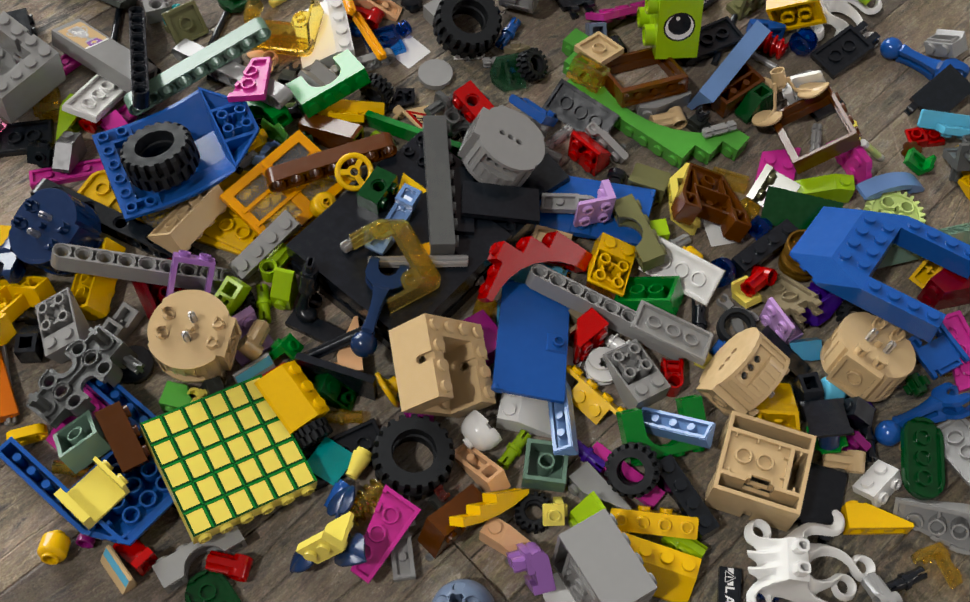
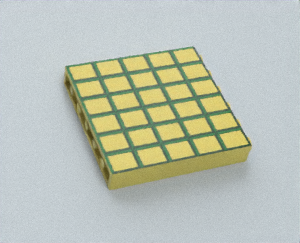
(227, 460)

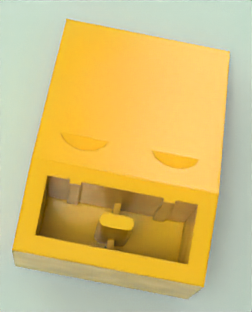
(610, 264)
(780, 408)

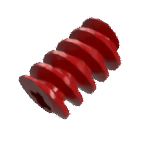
(774, 46)

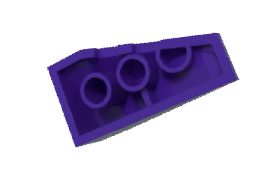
(830, 303)

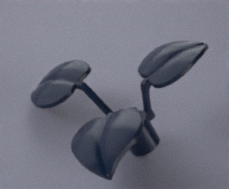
(355, 550)

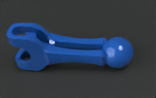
(894, 49)
(937, 408)

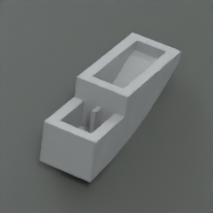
(123, 321)

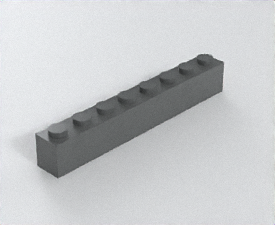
(438, 185)

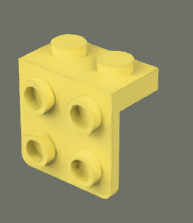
(329, 541)

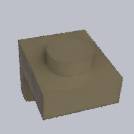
(515, 47)

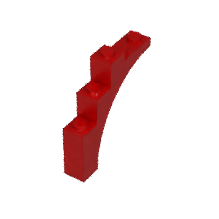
(509, 260)

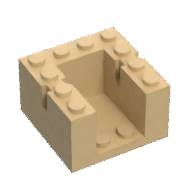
(441, 366)
(765, 452)

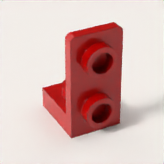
(137, 555)

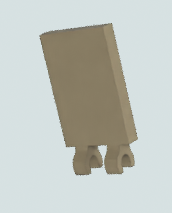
(792, 297)

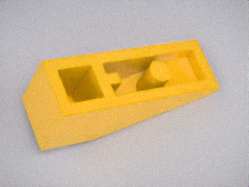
(870, 520)

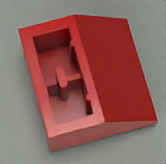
(588, 153)
(588, 335)

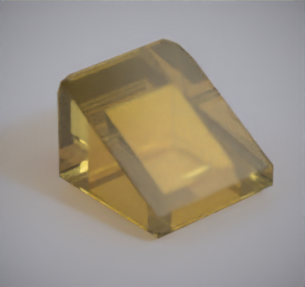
(750, 207)
(488, 307)

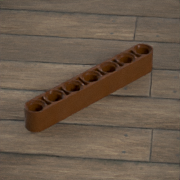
(323, 163)

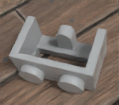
(946, 43)

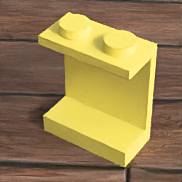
(94, 494)

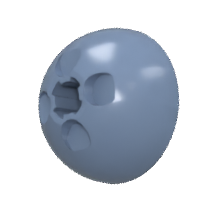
(463, 591)

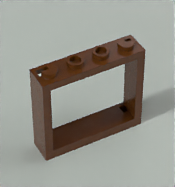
(672, 85)
(806, 106)

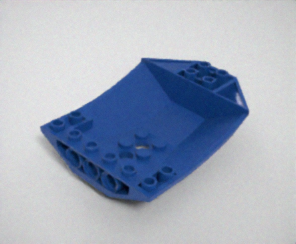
(221, 134)

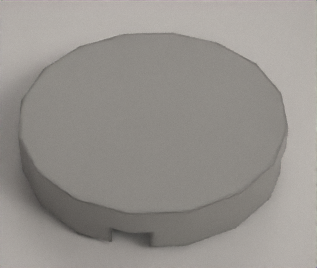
(435, 74)

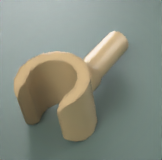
(398, 112)

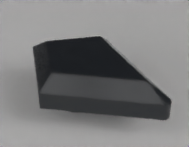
(403, 97)

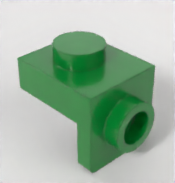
(919, 163)
(287, 345)

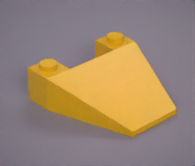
(17, 299)

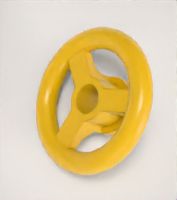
(342, 172)
(389, 387)

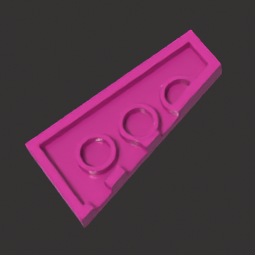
(388, 525)

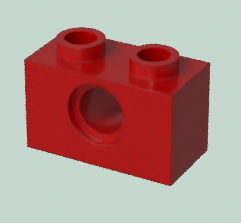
(470, 94)

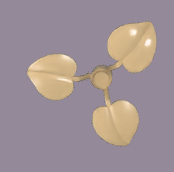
(777, 83)

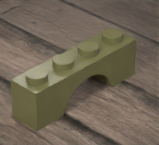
(628, 214)

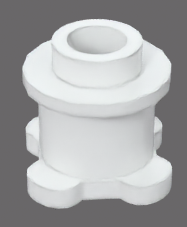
(615, 341)

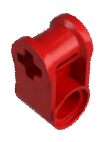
(673, 373)

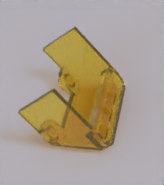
(291, 37)
(422, 276)

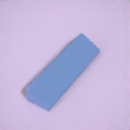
(563, 425)
(678, 427)

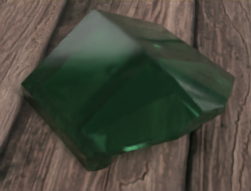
(505, 74)

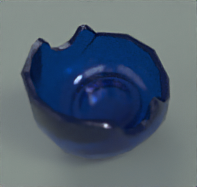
(803, 41)
(730, 271)

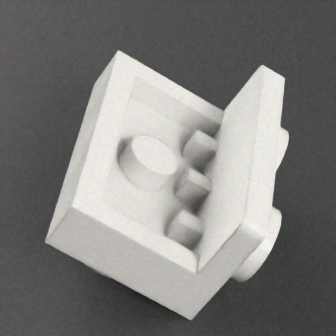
(878, 483)

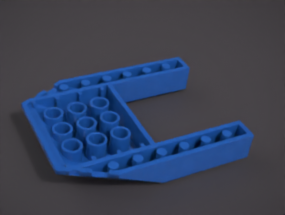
(849, 244)
(135, 512)

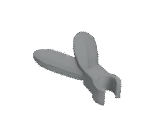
(737, 323)

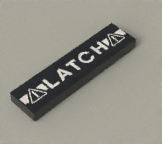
(729, 584)

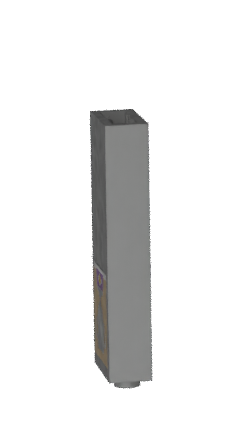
(97, 52)

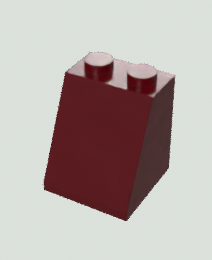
(946, 290)

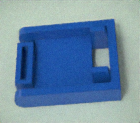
(536, 112)
(941, 354)

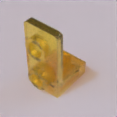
(942, 558)

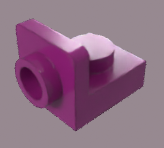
(856, 442)

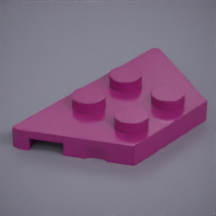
(779, 160)
(856, 163)

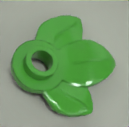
(274, 132)

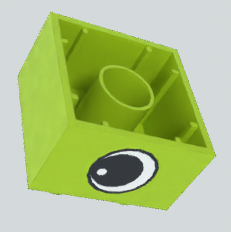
(671, 27)

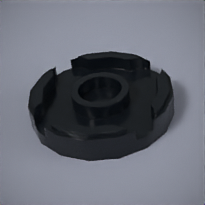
(147, 359)

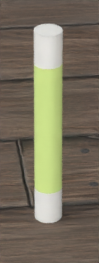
(872, 150)

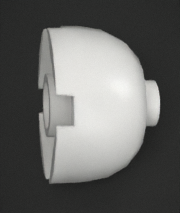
(479, 433)

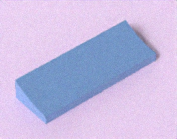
(730, 65)

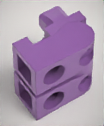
(536, 564)

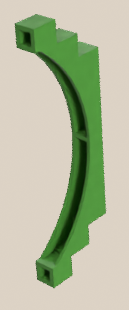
(668, 143)

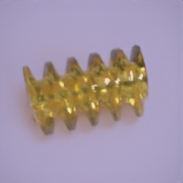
(366, 500)

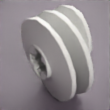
(593, 369)

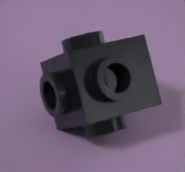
(40, 153)

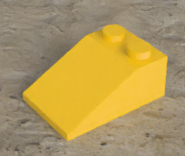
(796, 13)

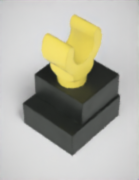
(207, 388)

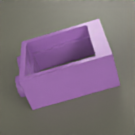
(186, 257)

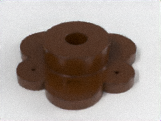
(907, 145)

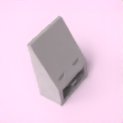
(60, 324)
(636, 375)

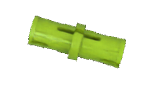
(263, 303)
(513, 449)

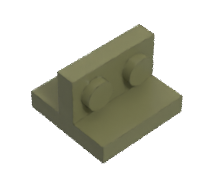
(184, 22)

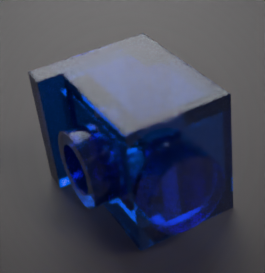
(760, 227)

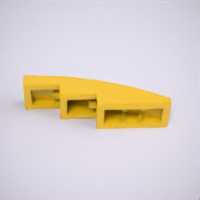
(493, 504)

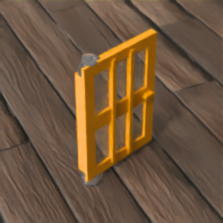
(260, 207)

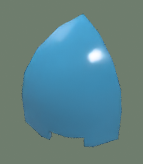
(807, 348)

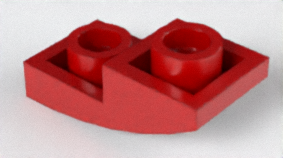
(925, 138)

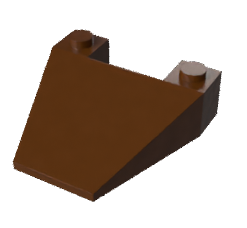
(711, 198)

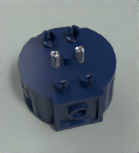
(52, 219)

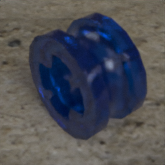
(403, 28)

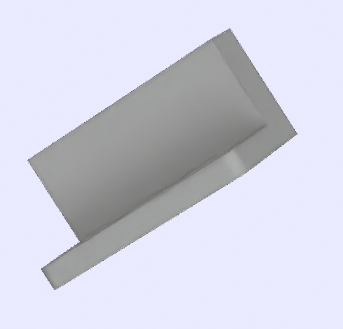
(318, 75)

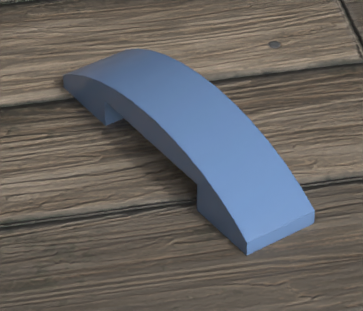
(889, 182)
(402, 209)

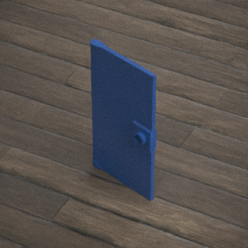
(584, 186)
(531, 345)

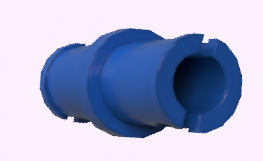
(508, 33)

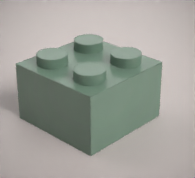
(81, 442)
(542, 468)

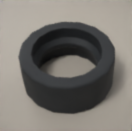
(733, 312)

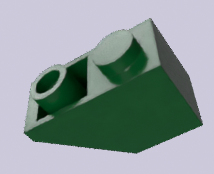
(756, 100)
(334, 392)

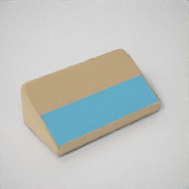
(117, 570)

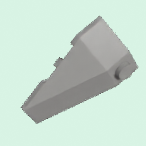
(938, 520)

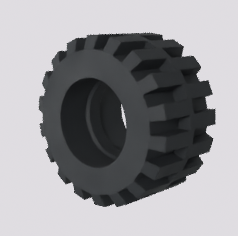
(618, 480)

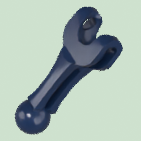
(10, 265)
(383, 287)

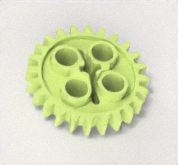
(896, 204)

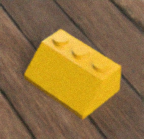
(292, 396)

